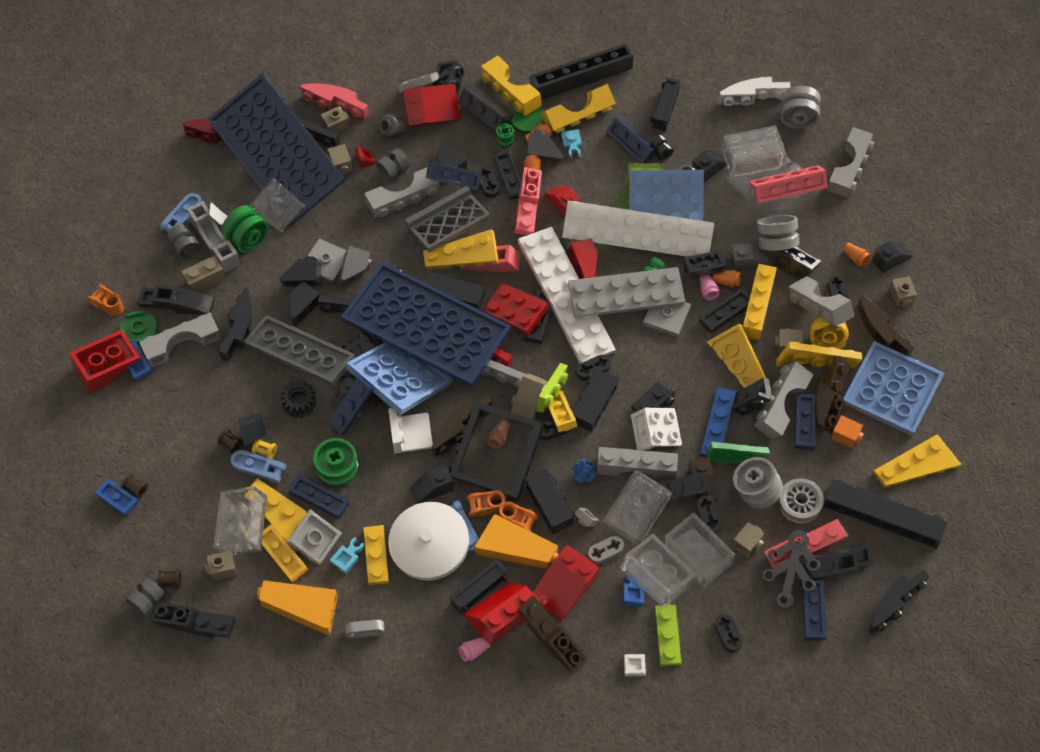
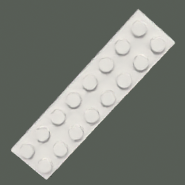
(637, 229)
(553, 272)

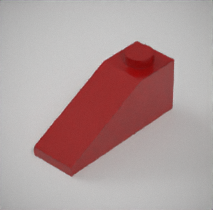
(583, 258)

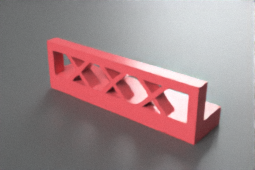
(789, 184)

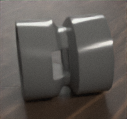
(391, 165)
(183, 241)
(147, 593)

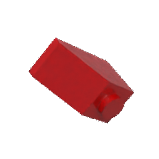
(559, 197)

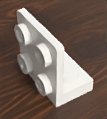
(656, 428)
(410, 432)

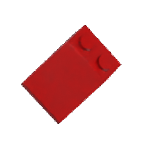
(431, 105)
(103, 360)
(566, 582)

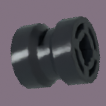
(661, 147)

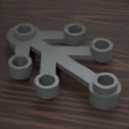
(792, 566)

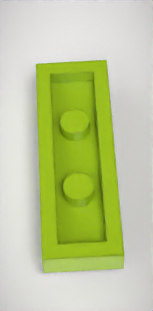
(552, 388)
(668, 635)

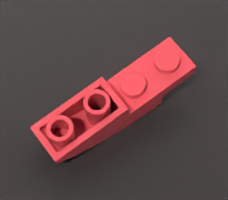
(330, 96)
(528, 201)
(819, 541)

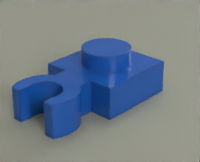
(632, 593)

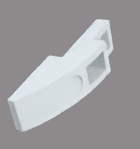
(748, 90)

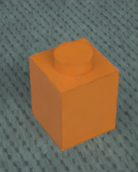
(847, 432)

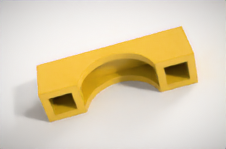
(523, 98)
(597, 100)
(759, 301)

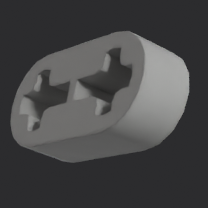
(604, 546)
(364, 629)

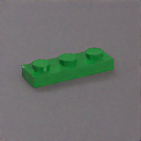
(735, 453)

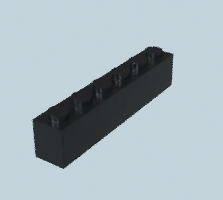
(582, 71)
(885, 513)

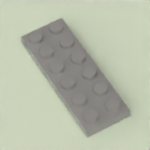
(626, 292)

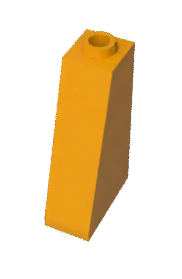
(515, 544)
(300, 603)

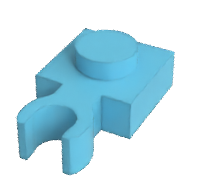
(572, 140)
(345, 557)

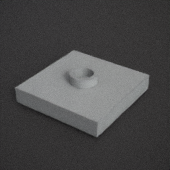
(418, 82)
(330, 258)
(668, 318)
(314, 537)

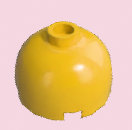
(828, 333)

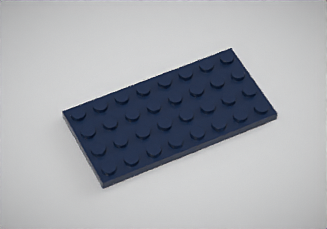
(275, 144)
(426, 323)

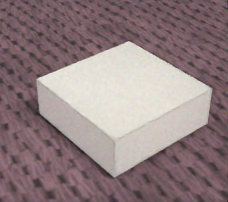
(634, 665)

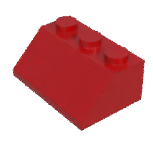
(499, 612)

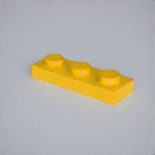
(562, 413)
(283, 553)
(376, 555)

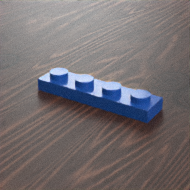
(718, 418)

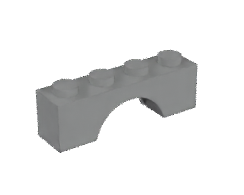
(843, 177)
(383, 201)
(212, 237)
(832, 309)
(158, 347)
(773, 418)
(657, 464)

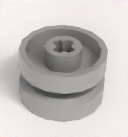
(800, 107)
(778, 232)
(758, 482)

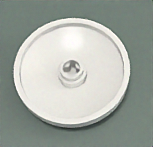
(428, 541)

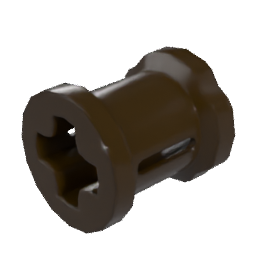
(230, 441)
(134, 486)
(169, 578)

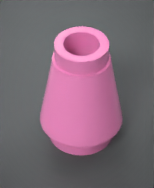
(709, 289)
(472, 649)

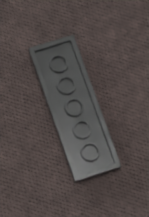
(299, 350)

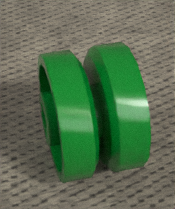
(244, 228)
(336, 463)

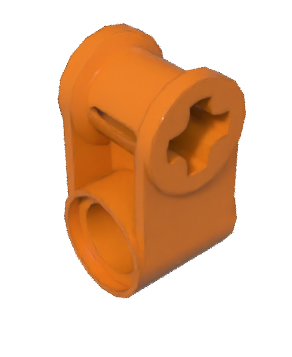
(106, 301)
(484, 503)
(520, 517)

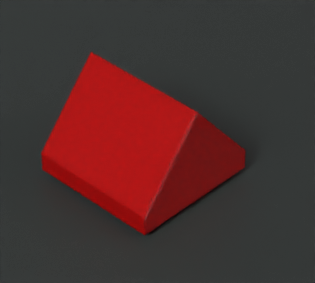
(364, 157)

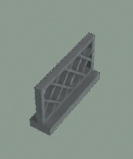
(440, 211)

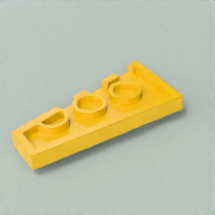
(470, 250)
(738, 355)
(816, 355)
(920, 461)
(280, 511)

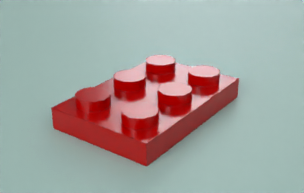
(516, 308)

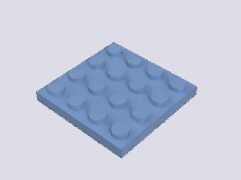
(667, 192)
(398, 377)
(893, 388)

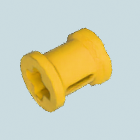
(258, 446)

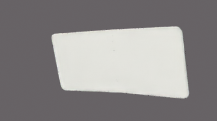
(218, 215)

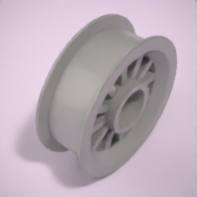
(812, 504)

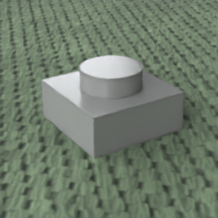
(586, 518)

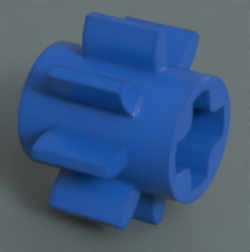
(584, 471)

